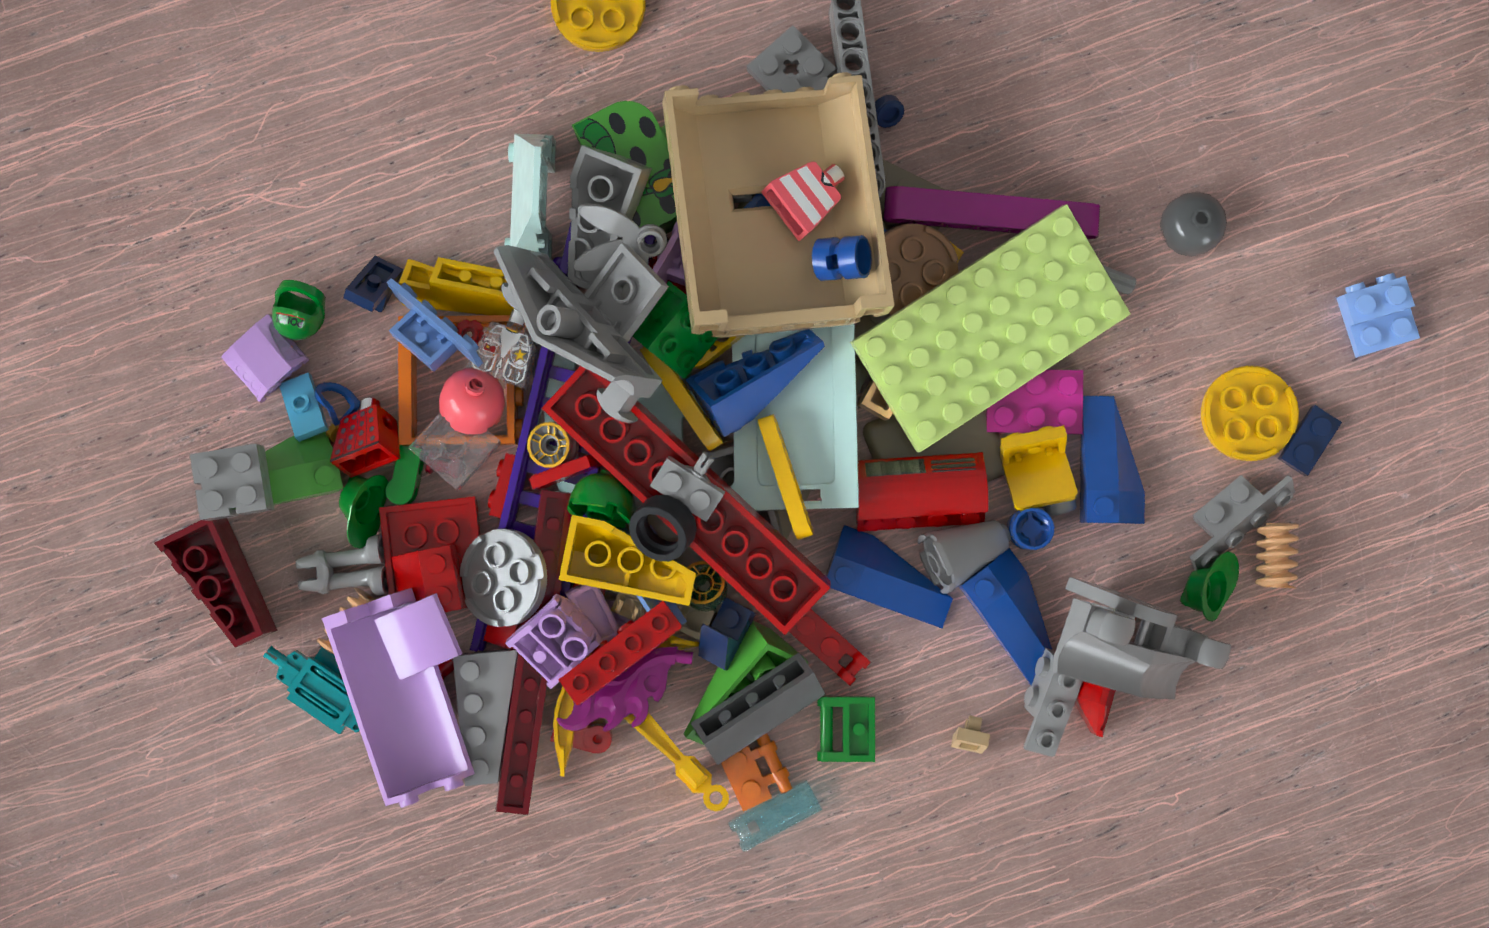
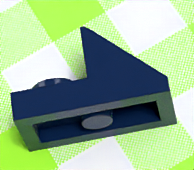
(370, 286)
(723, 638)

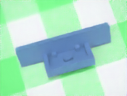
(426, 334)

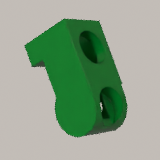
(406, 478)

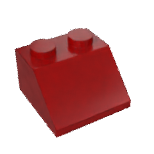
(432, 573)

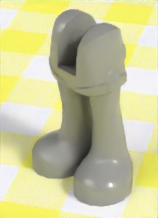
(325, 562)

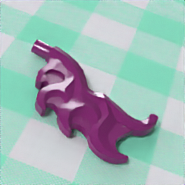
(628, 692)

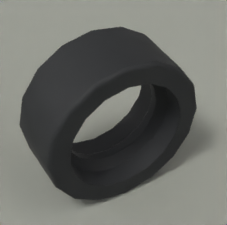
(651, 543)

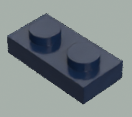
(1309, 440)

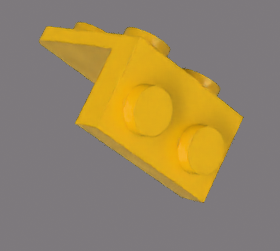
(1037, 468)

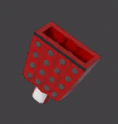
(366, 439)

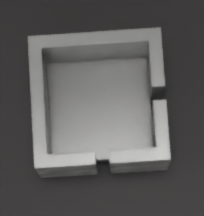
(230, 480)

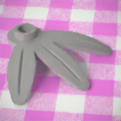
(622, 226)

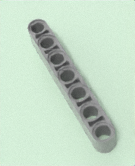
(856, 52)

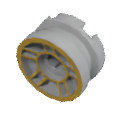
(543, 453)

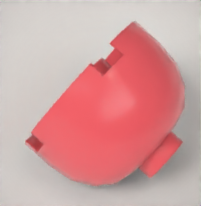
(472, 401)

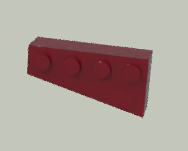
(220, 578)

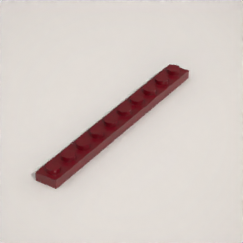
(528, 684)

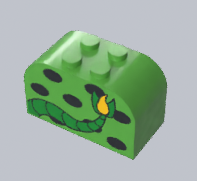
(634, 133)

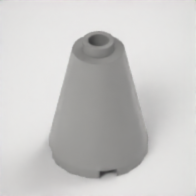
(961, 551)

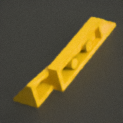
(457, 286)

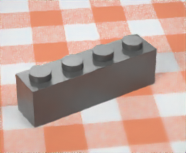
(758, 708)

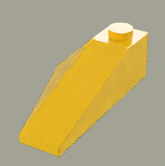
(609, 560)

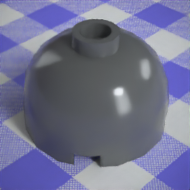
(1193, 223)

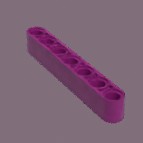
(979, 210)

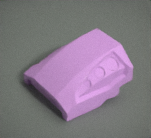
(264, 358)
(555, 639)

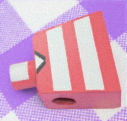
(804, 196)

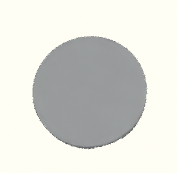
(503, 577)

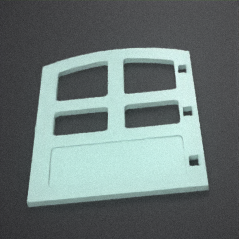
(812, 412)

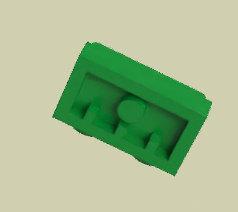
(669, 335)

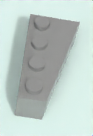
(483, 704)

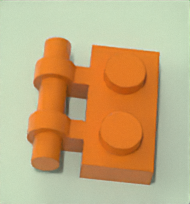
(746, 778)

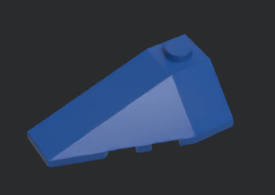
(878, 575)
(1010, 610)

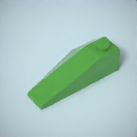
(302, 469)
(755, 657)

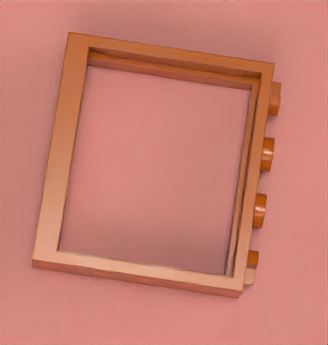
(408, 390)

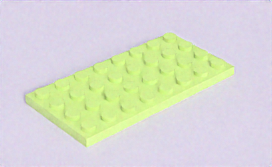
(990, 328)

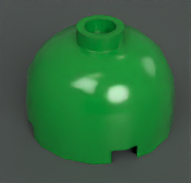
(602, 499)

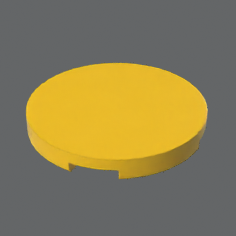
(598, 23)
(1249, 413)

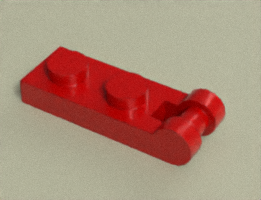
(828, 646)

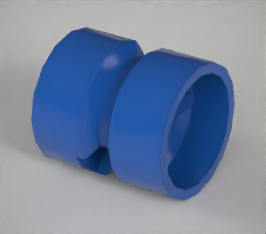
(841, 258)
(1031, 528)

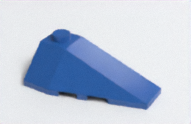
(743, 388)
(1108, 472)

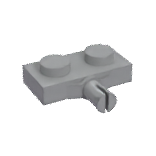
(689, 485)

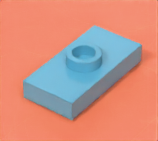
(302, 407)

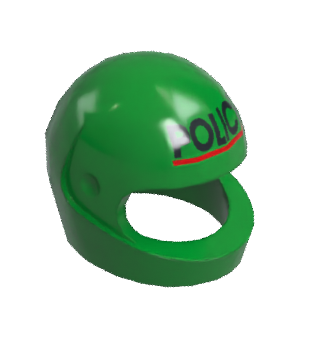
(297, 316)

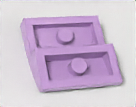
(418, 636)

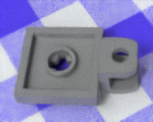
(791, 48)

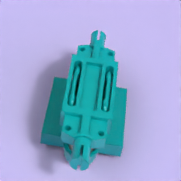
(316, 687)

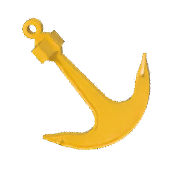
(687, 767)

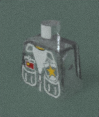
(507, 352)

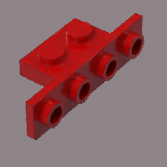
(620, 653)

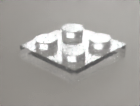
(453, 453)

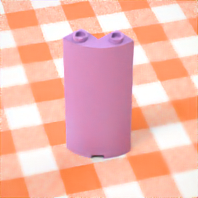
(403, 721)

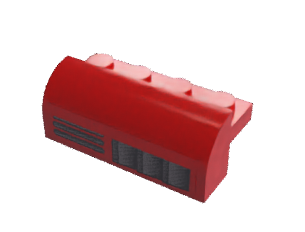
(922, 492)

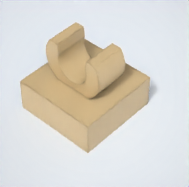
(628, 606)
(970, 737)

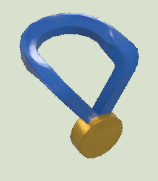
(349, 396)

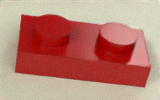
(497, 497)

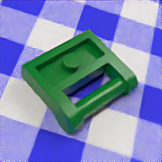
(857, 729)

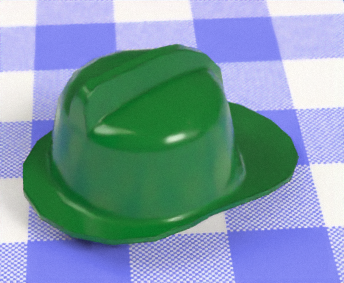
(361, 505)
(1212, 586)

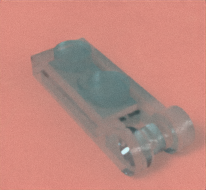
(775, 815)

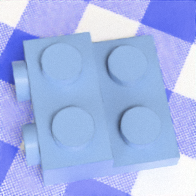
(1378, 314)

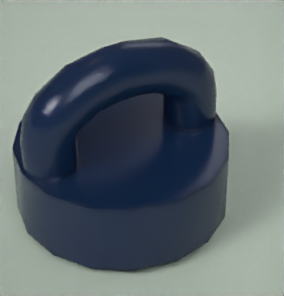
(888, 111)

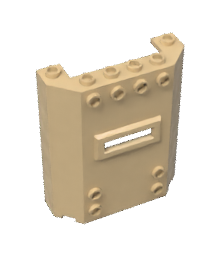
(745, 263)

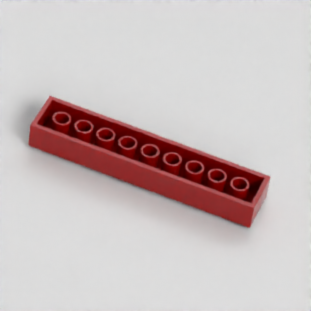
(733, 539)

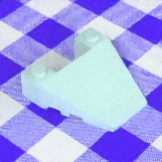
(532, 161)

